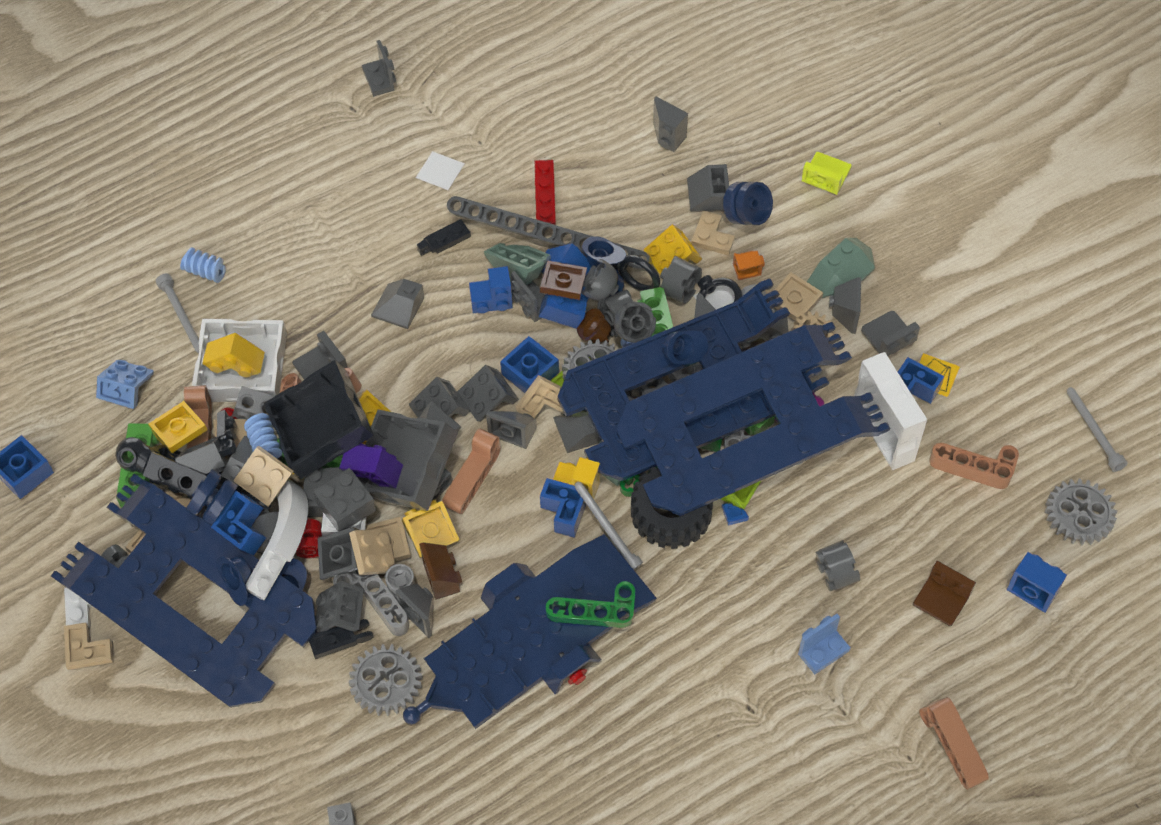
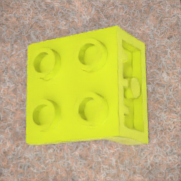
(825, 172)

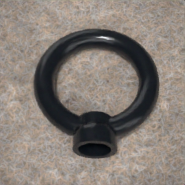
(622, 268)
(708, 285)

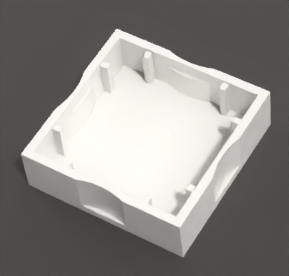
(226, 385)
(898, 408)

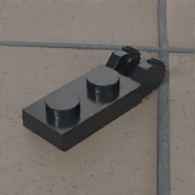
(338, 639)

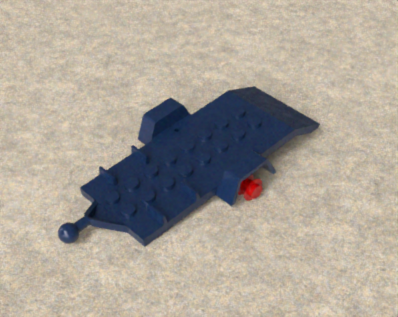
(516, 641)

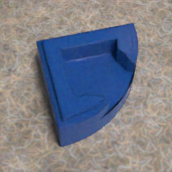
(734, 514)

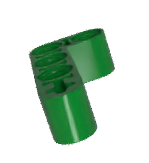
(591, 606)

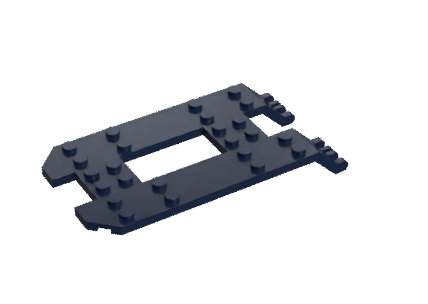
(777, 371)
(602, 382)
(130, 601)

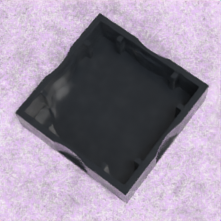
(318, 419)

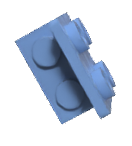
(121, 383)
(822, 644)

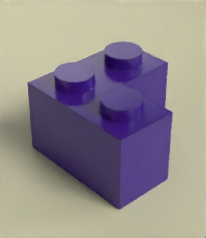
(373, 464)

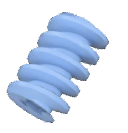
(203, 265)
(261, 434)

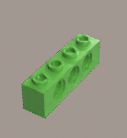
(657, 301)
(145, 434)

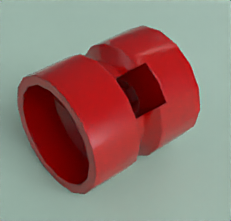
(309, 542)

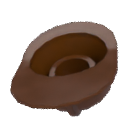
(594, 327)

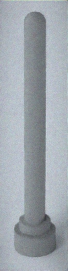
(165, 284)
(1116, 461)
(633, 560)

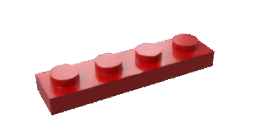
(545, 191)

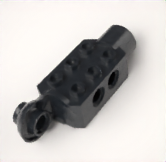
(160, 466)

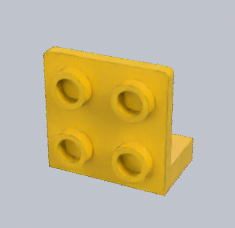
(671, 244)

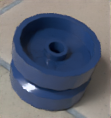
(748, 203)
(210, 496)

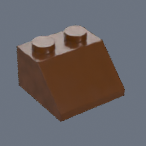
(440, 570)

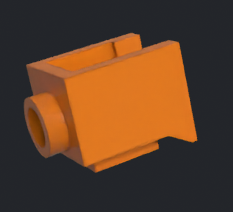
(748, 264)

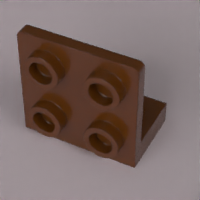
(944, 593)

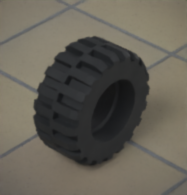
(665, 529)

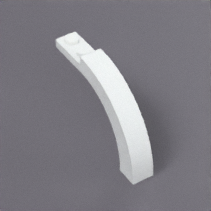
(284, 541)

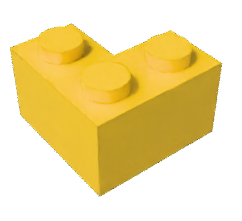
(235, 354)
(585, 472)

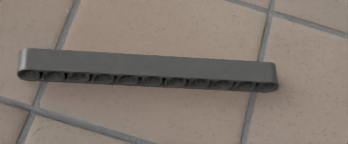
(522, 223)

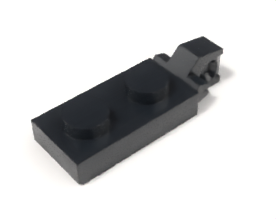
(444, 238)
(226, 433)

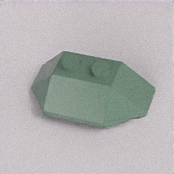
(522, 259)
(842, 264)

